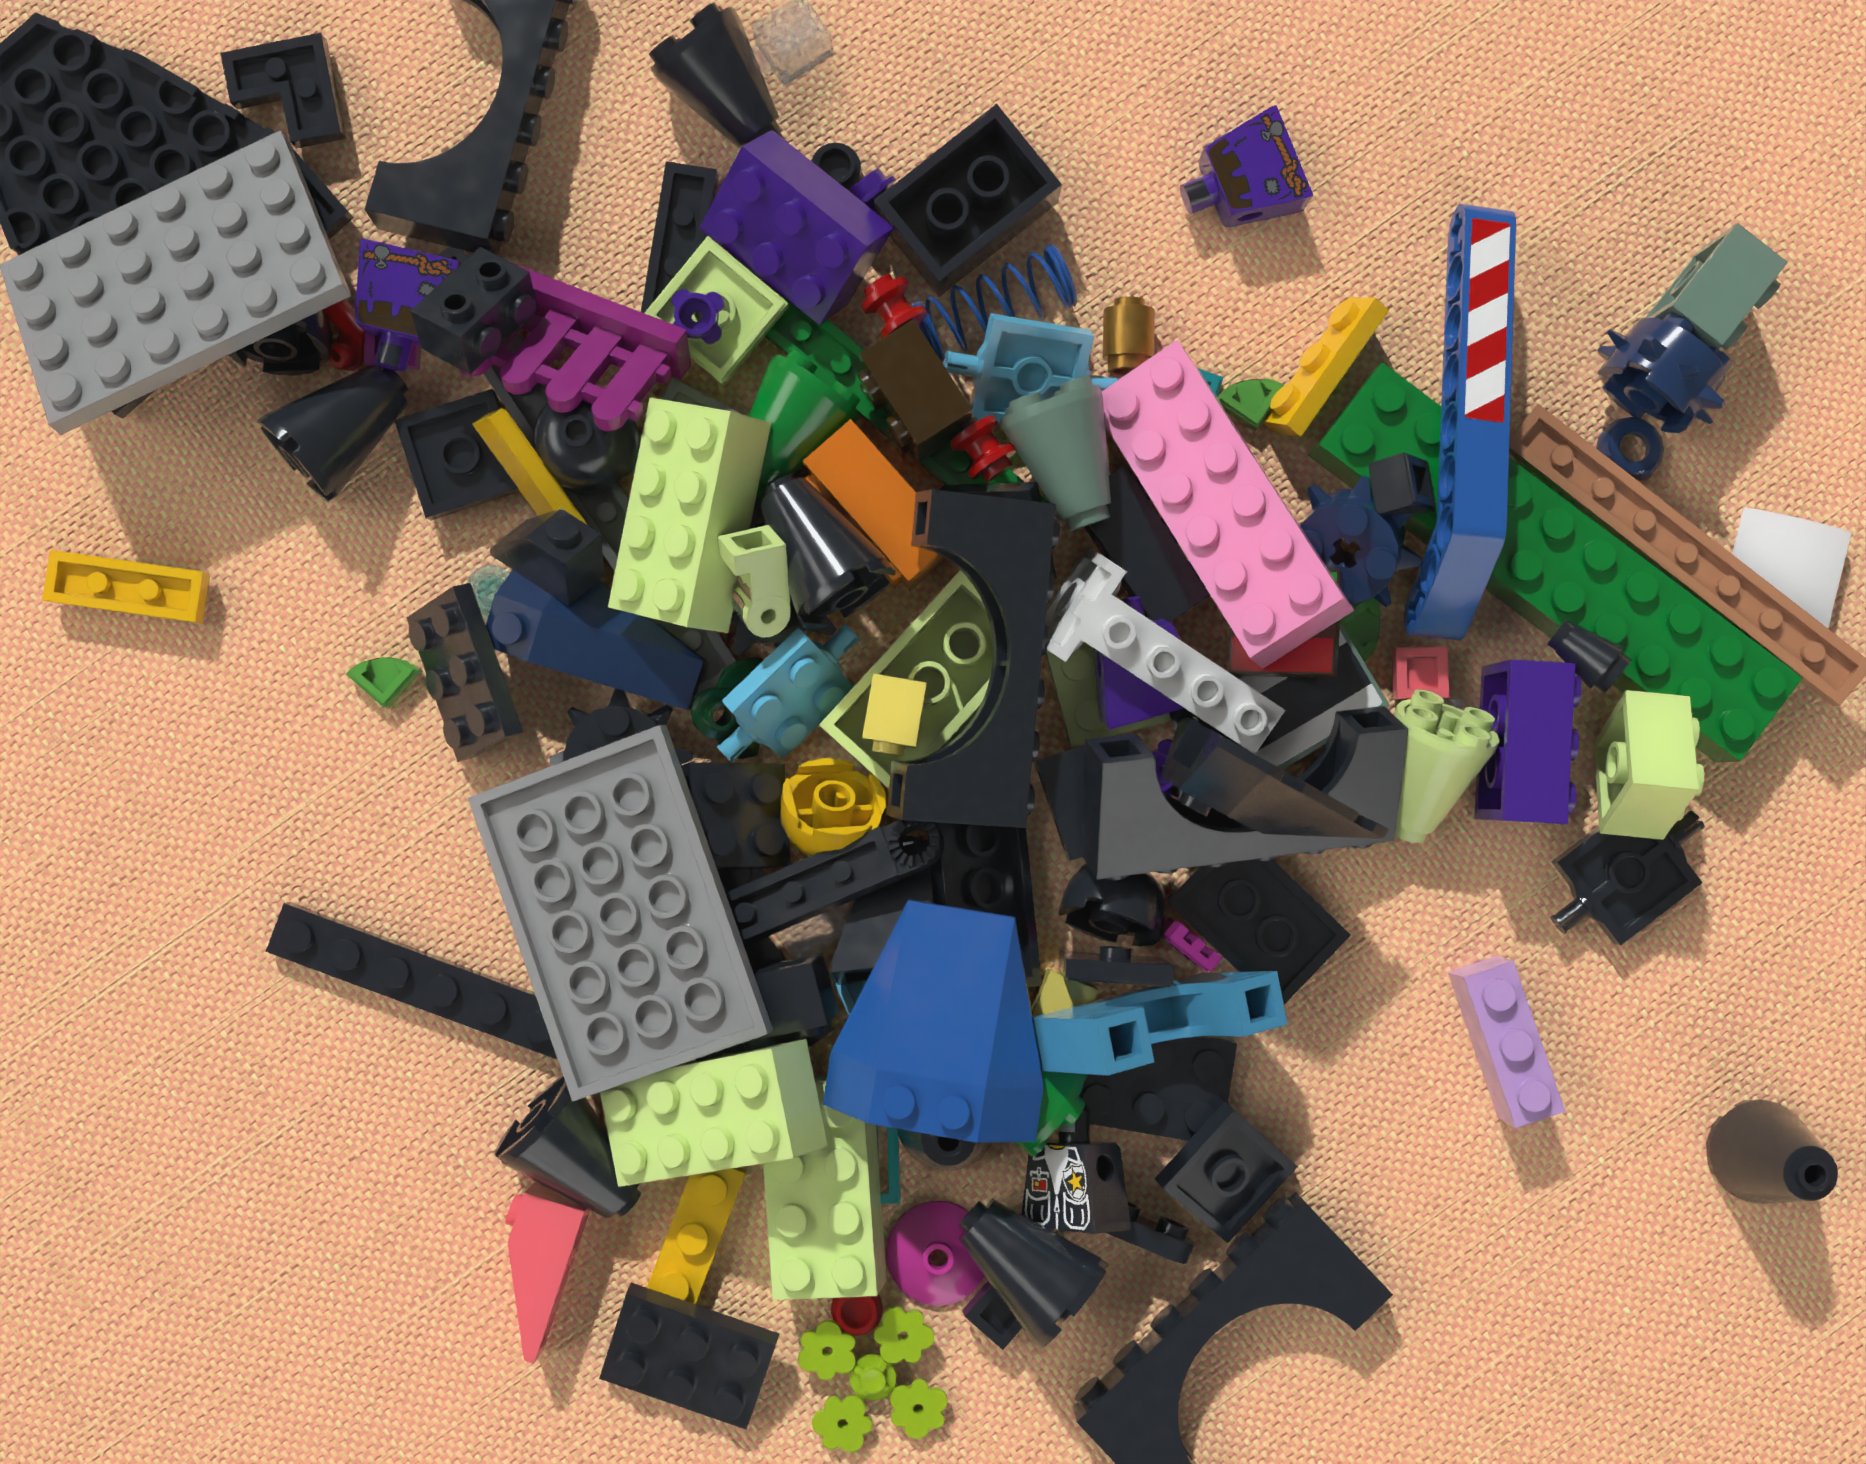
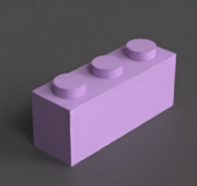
(1506, 1041)

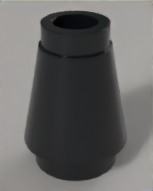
(1595, 658)

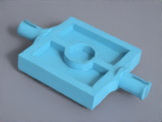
(1022, 360)
(788, 693)

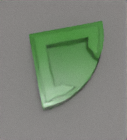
(1249, 400)
(1363, 626)
(384, 678)

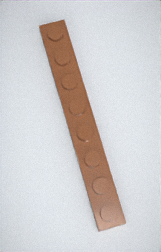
(1687, 555)

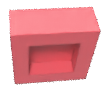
(1420, 669)

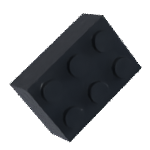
(968, 200)

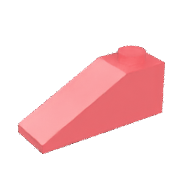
(541, 1257)

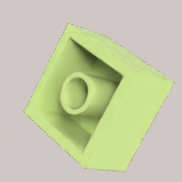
(1647, 764)

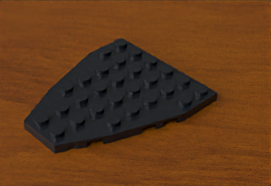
(102, 129)

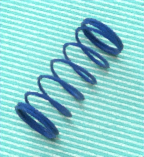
(1053, 264)

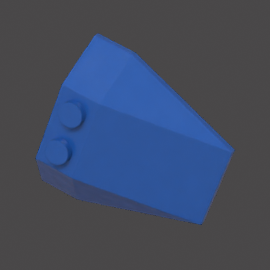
(943, 1032)

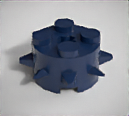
(1664, 372)
(1379, 537)

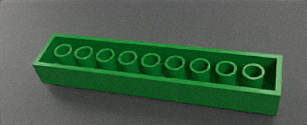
(1573, 569)

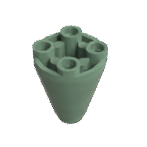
(1065, 448)

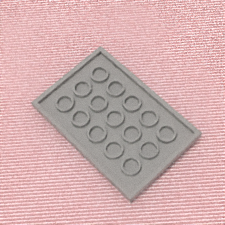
(172, 282)
(620, 913)

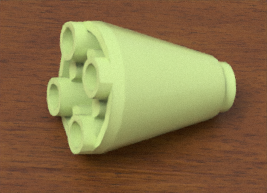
(1440, 761)

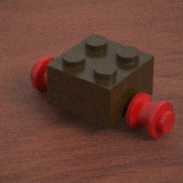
(917, 389)

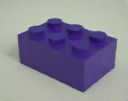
(795, 226)
(1534, 723)

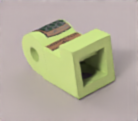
(761, 573)

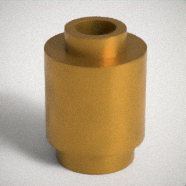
(1128, 334)

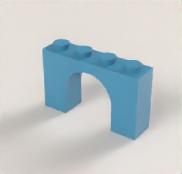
(1119, 1029)

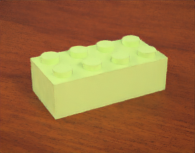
(689, 485)
(946, 649)
(715, 1115)
(827, 1214)

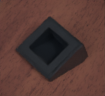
(1402, 485)

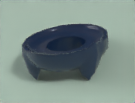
(1610, 440)

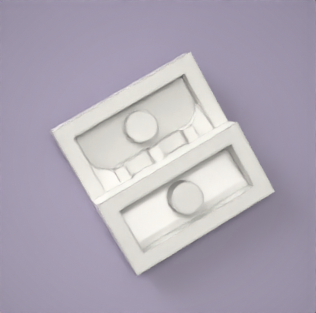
(1795, 557)

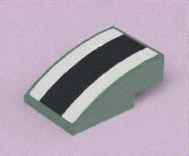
(1312, 705)

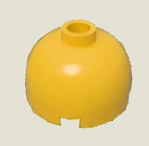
(830, 805)

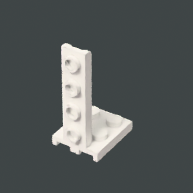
(1091, 614)

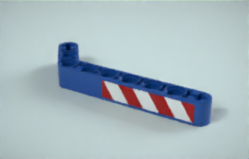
(1472, 425)

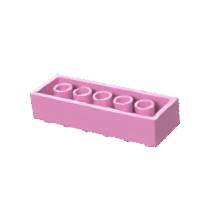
(1221, 506)

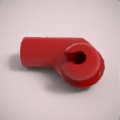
(349, 349)

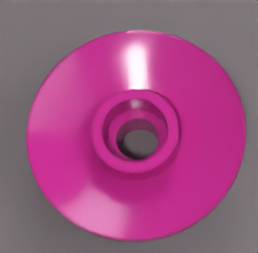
(912, 1239)

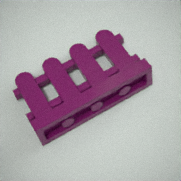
(601, 336)

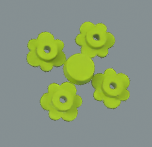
(872, 1379)

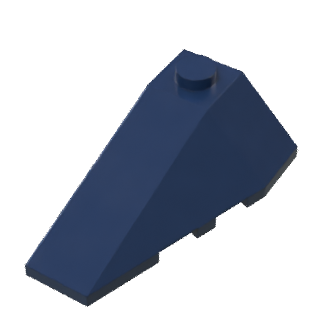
(593, 641)

